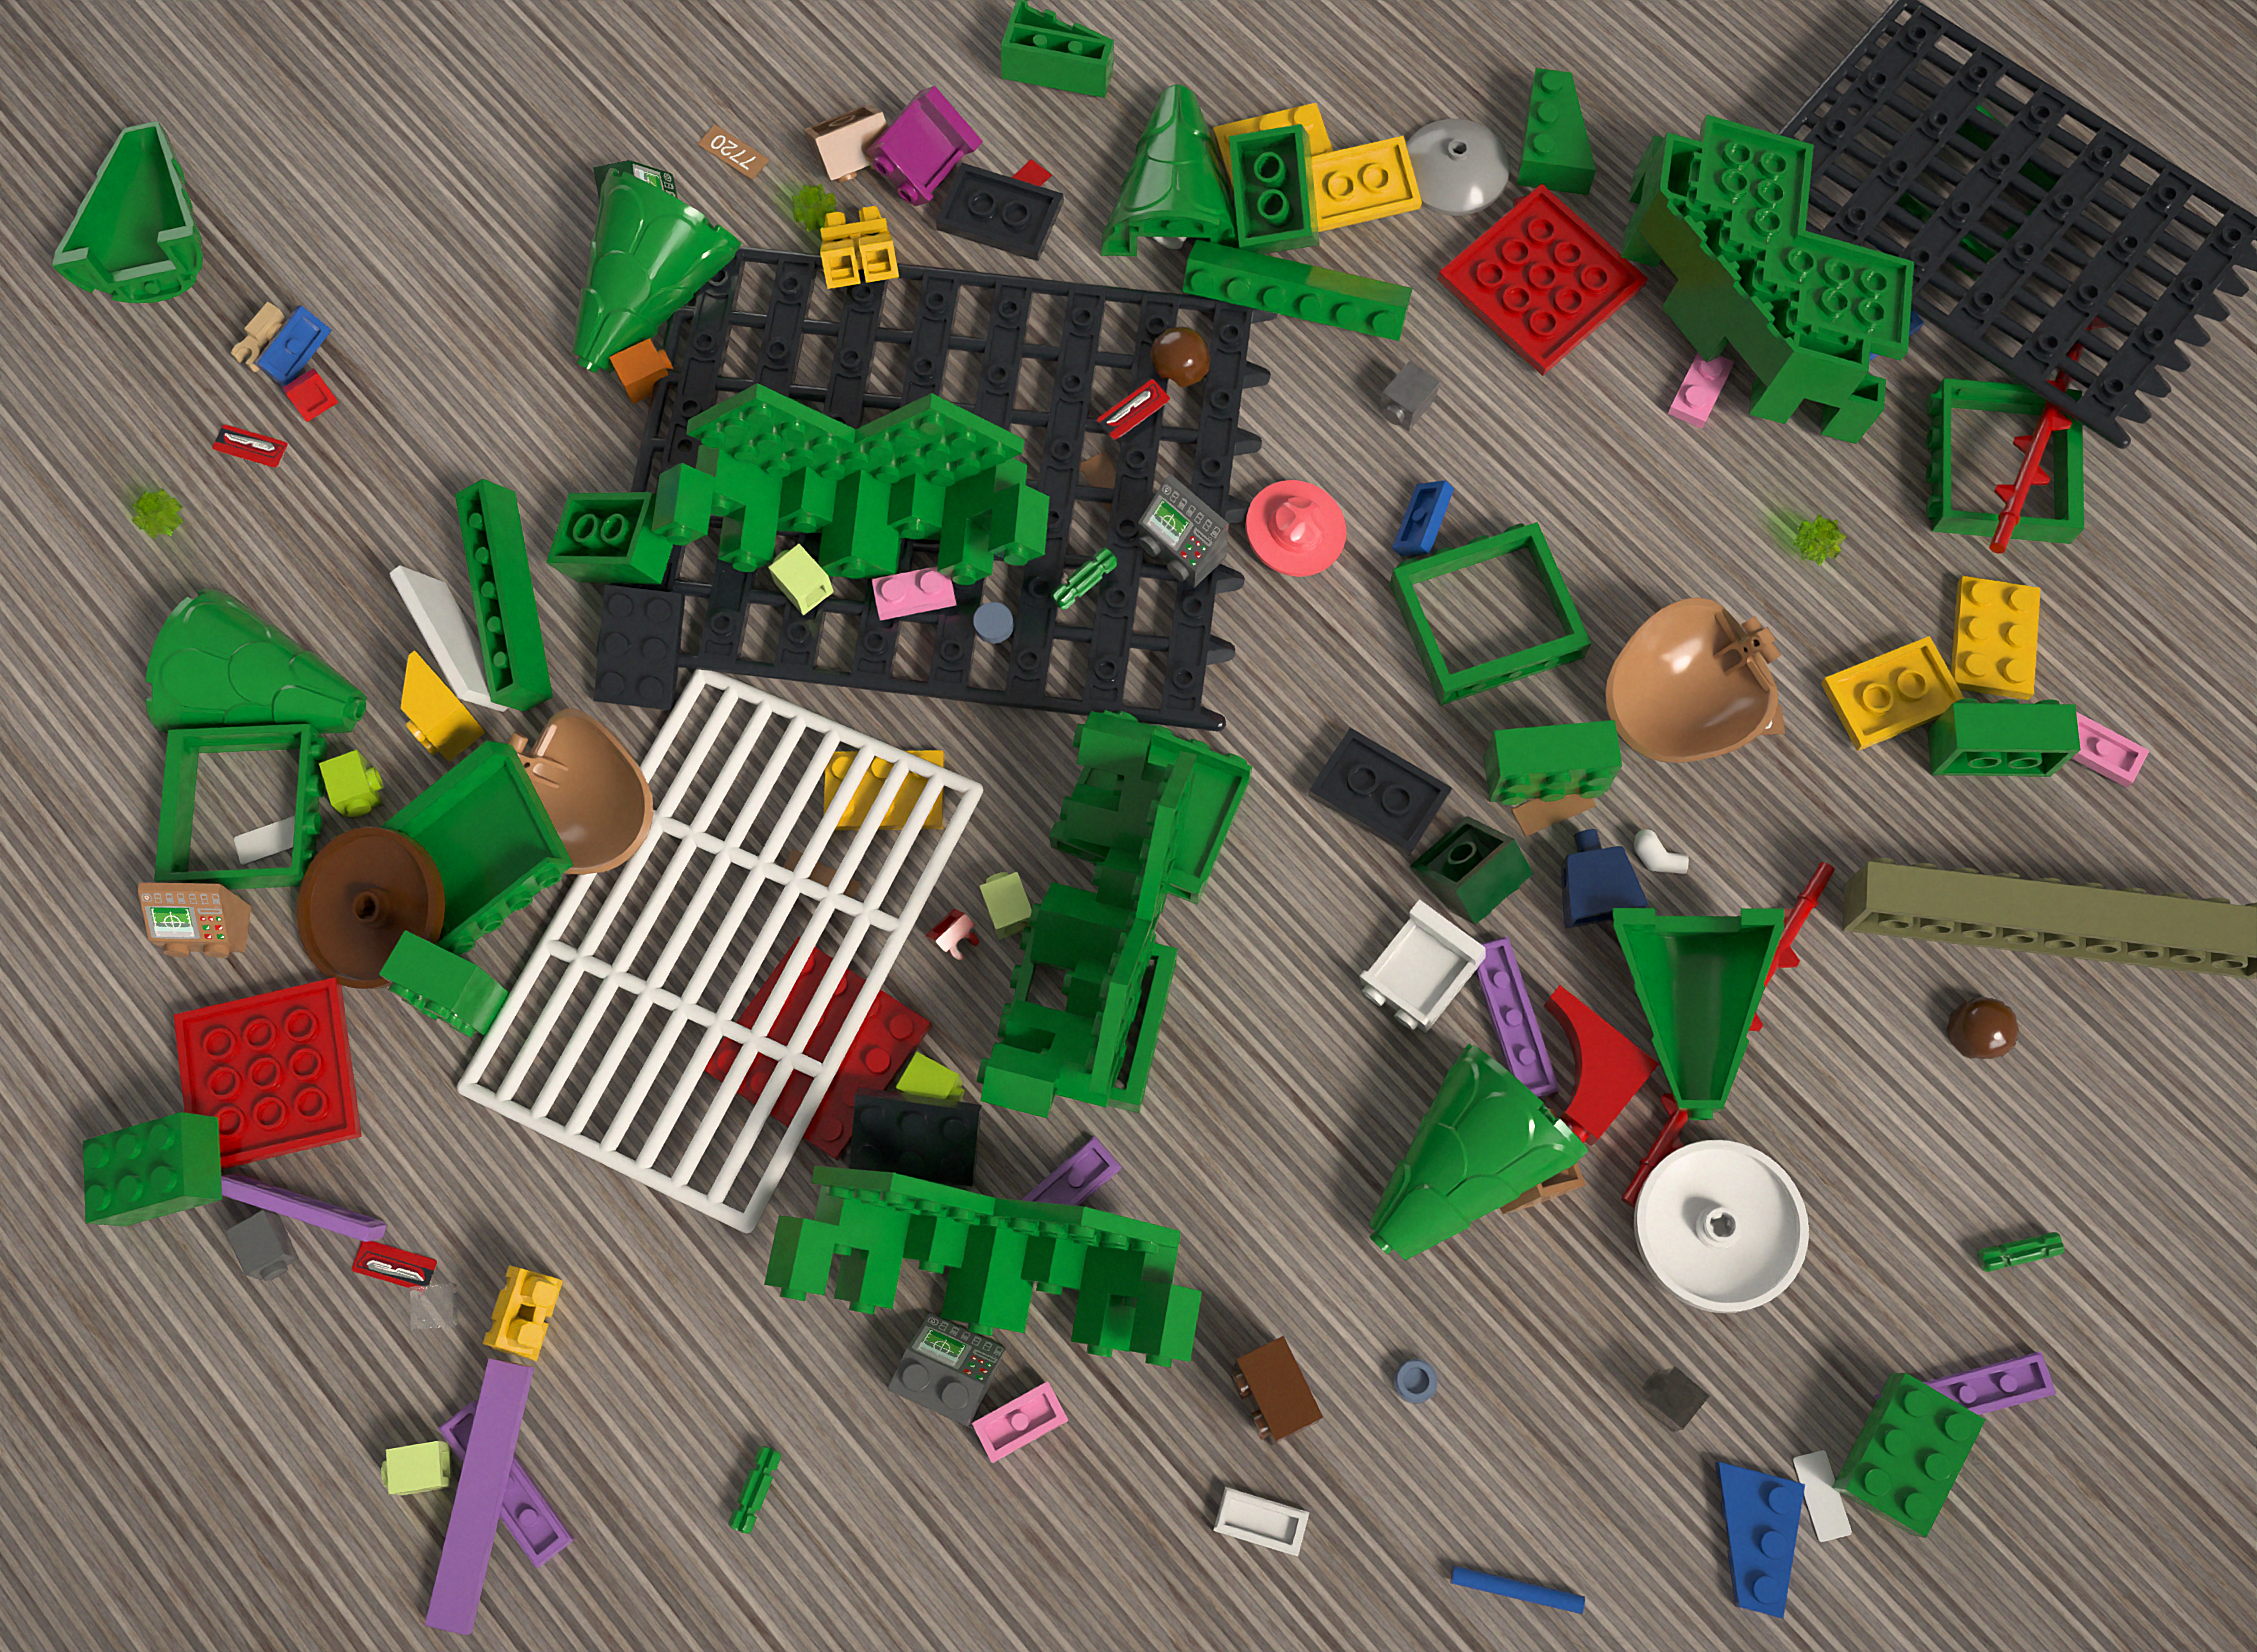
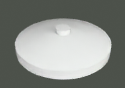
(1721, 1226)

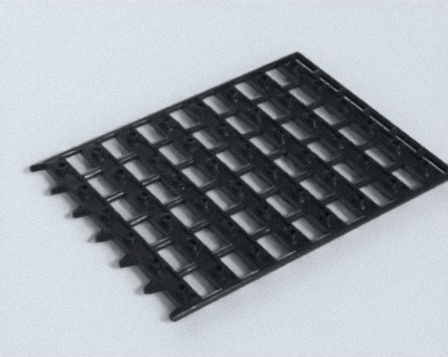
(845, 399)

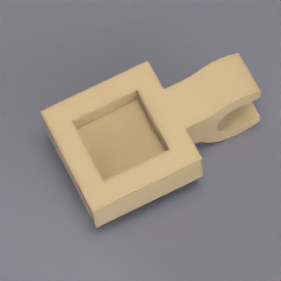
(260, 332)

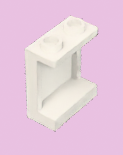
(1422, 968)

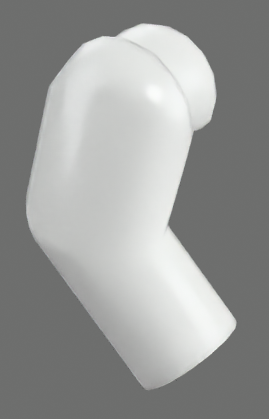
(1656, 857)

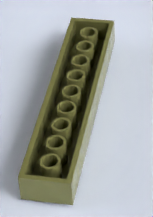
(2052, 918)

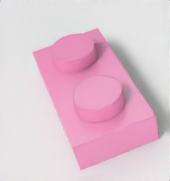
(1700, 390)
(912, 593)
(2108, 752)
(1020, 1422)

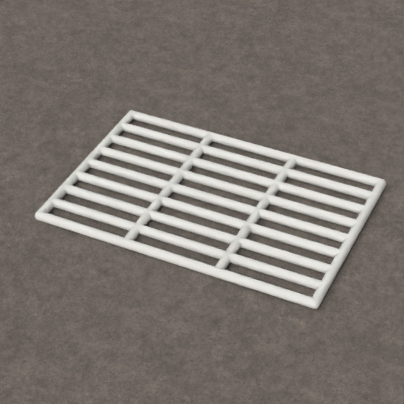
(685, 1007)

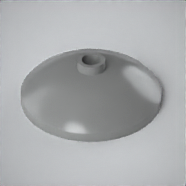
(1454, 181)

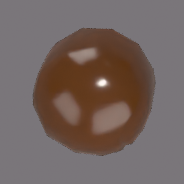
(1180, 356)
(1983, 1028)

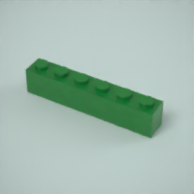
(1297, 290)
(503, 596)

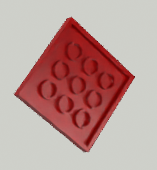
(1542, 279)
(872, 1061)
(271, 1071)

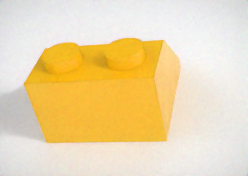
(435, 712)

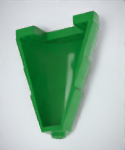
(1172, 182)
(134, 224)
(642, 266)
(234, 669)
(1699, 993)
(1470, 1156)

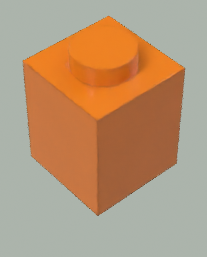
(640, 368)

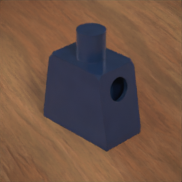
(1597, 882)

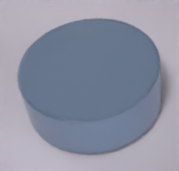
(993, 622)
(1415, 1381)

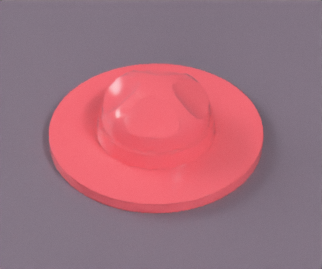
(1295, 528)

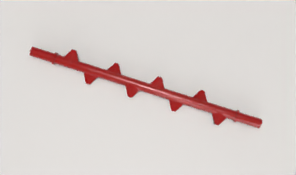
(2033, 447)
(1784, 957)

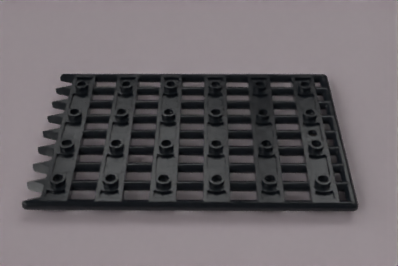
(2020, 257)

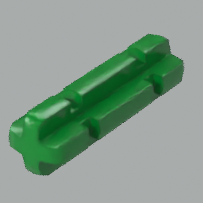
(1084, 578)
(2020, 1251)
(754, 1489)

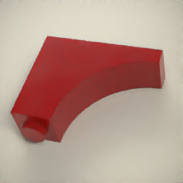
(1606, 1067)

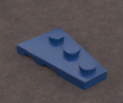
(1761, 1535)

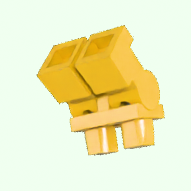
(857, 247)
(521, 1313)

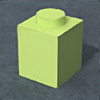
(800, 578)
(1006, 903)
(418, 1468)

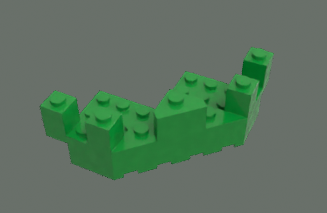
(1750, 274)
(904, 475)
(1099, 936)
(993, 1259)

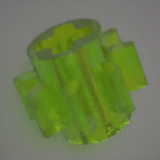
(812, 206)
(157, 513)
(1821, 529)

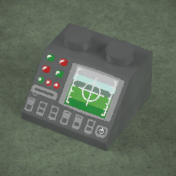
(1183, 532)
(947, 1370)

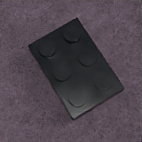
(999, 211)
(639, 647)
(1380, 791)
(915, 1136)

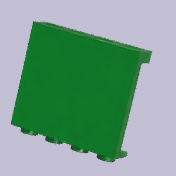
(1212, 808)
(486, 840)

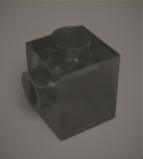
(1672, 1398)

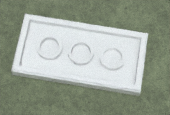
(446, 634)

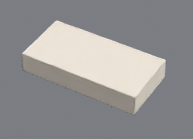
(1261, 1521)

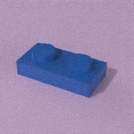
(292, 346)
(1423, 518)

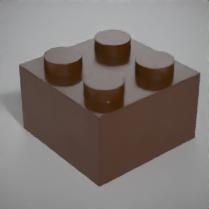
(1276, 1391)

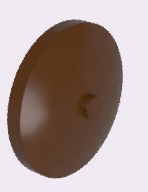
(361, 901)

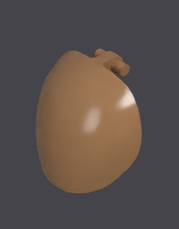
(1693, 683)
(588, 790)

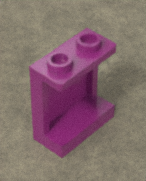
(922, 145)

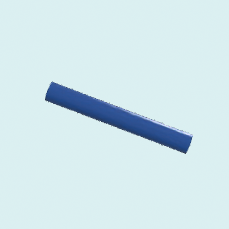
(1517, 1589)

